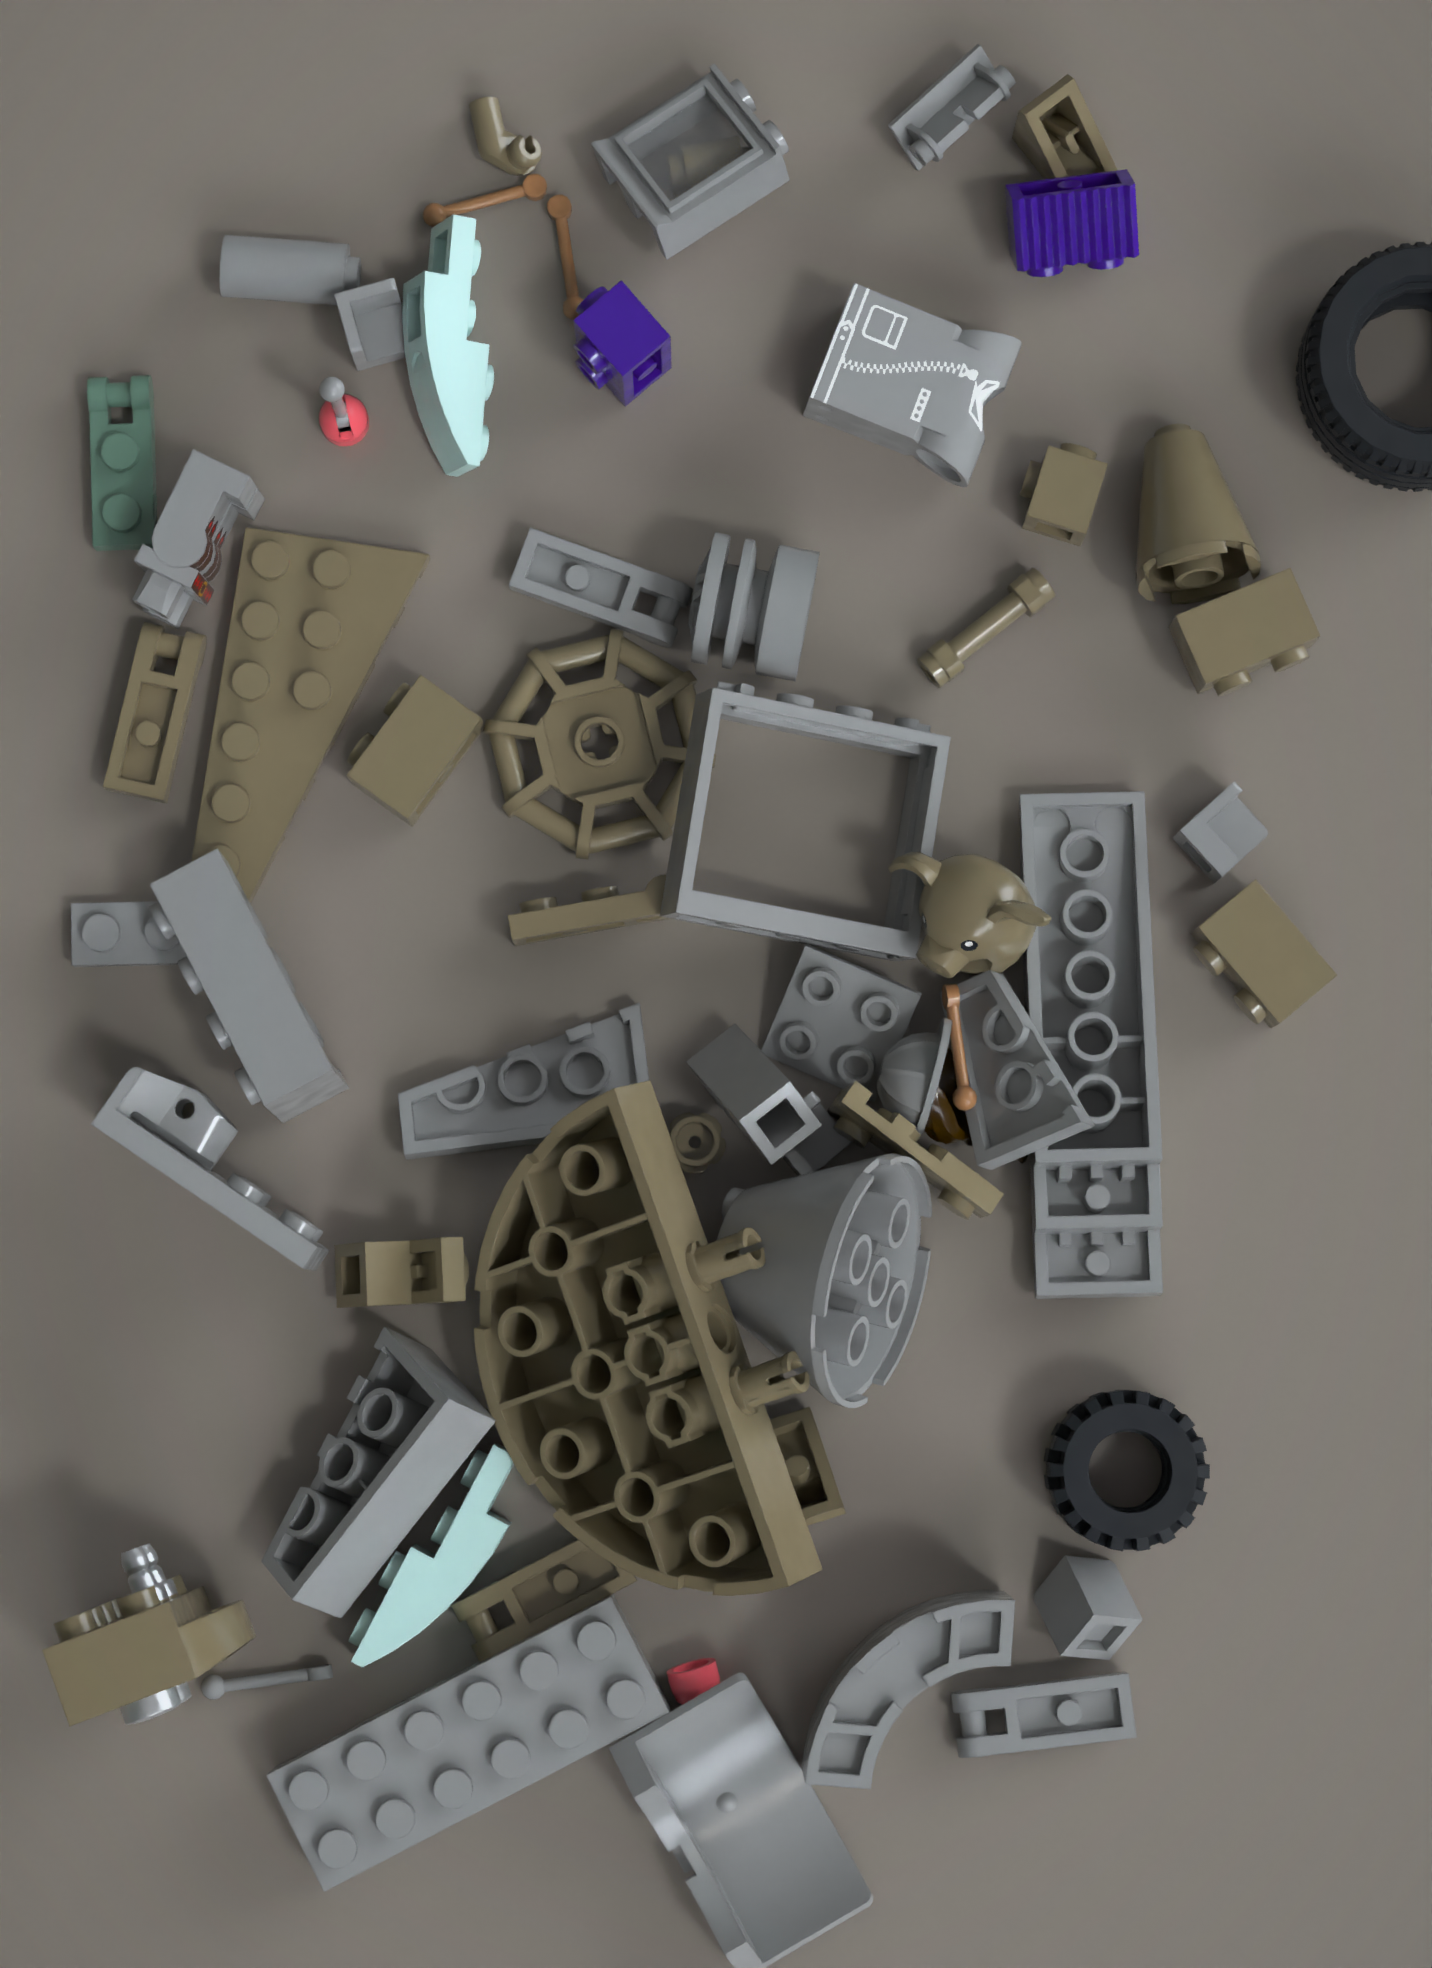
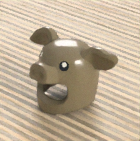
(971, 913)

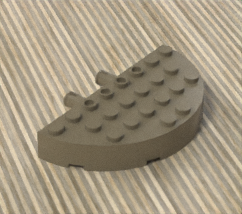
(625, 1364)

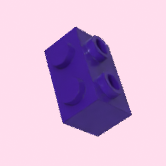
(620, 343)

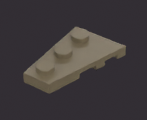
(960, 1186)

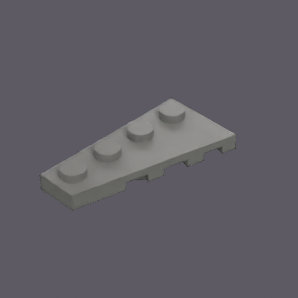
(524, 1092)

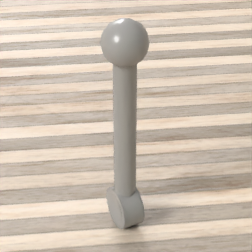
(215, 1686)

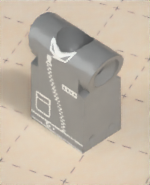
(911, 382)

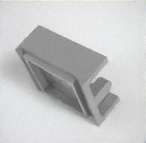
(695, 161)

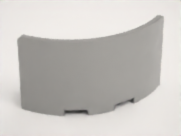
(893, 1668)
(771, 1866)

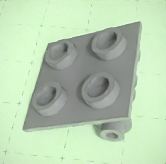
(839, 1020)

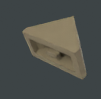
(1061, 134)

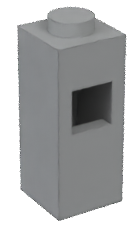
(754, 1093)

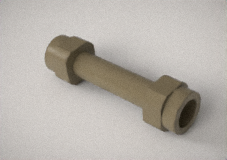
(1026, 595)

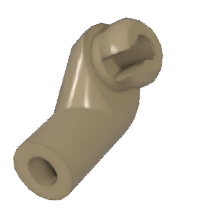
(501, 147)

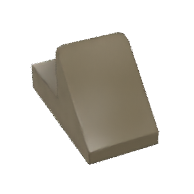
(808, 1466)

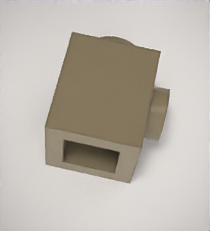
(1063, 492)

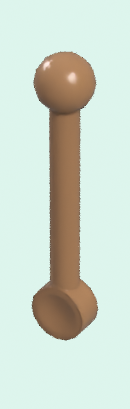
(533, 188)
(559, 210)
(964, 1096)

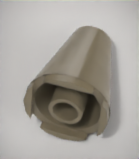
(1189, 522)

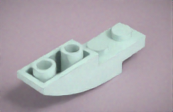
(445, 369)
(428, 1583)

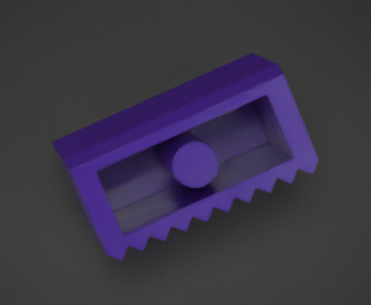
(1072, 222)

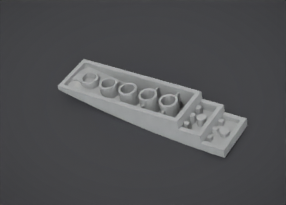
(1095, 1009)

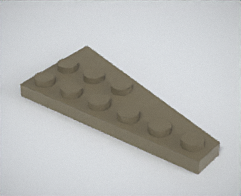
(293, 666)

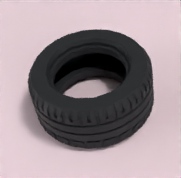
(1327, 379)

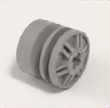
(753, 606)

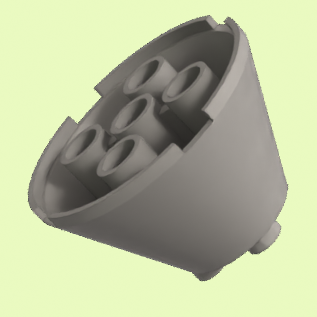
(837, 1269)

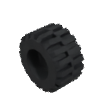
(1180, 1480)

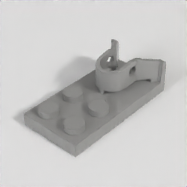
(150, 1122)

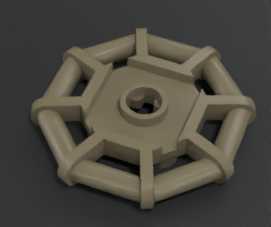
(567, 725)

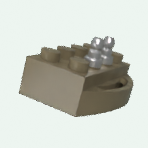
(143, 1645)

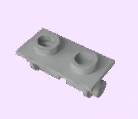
(950, 107)

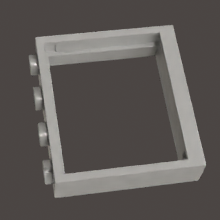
(846, 726)

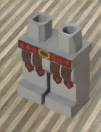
(191, 537)

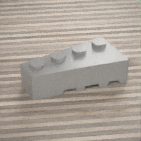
(246, 988)
(377, 1476)

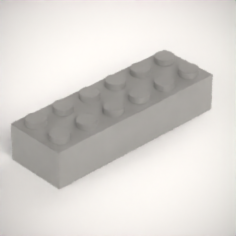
(468, 1742)

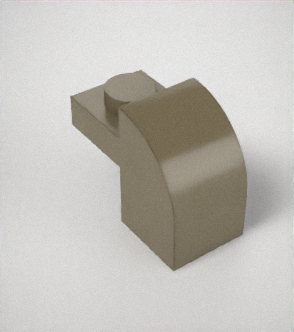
(401, 1272)

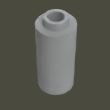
(286, 269)

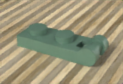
(122, 464)

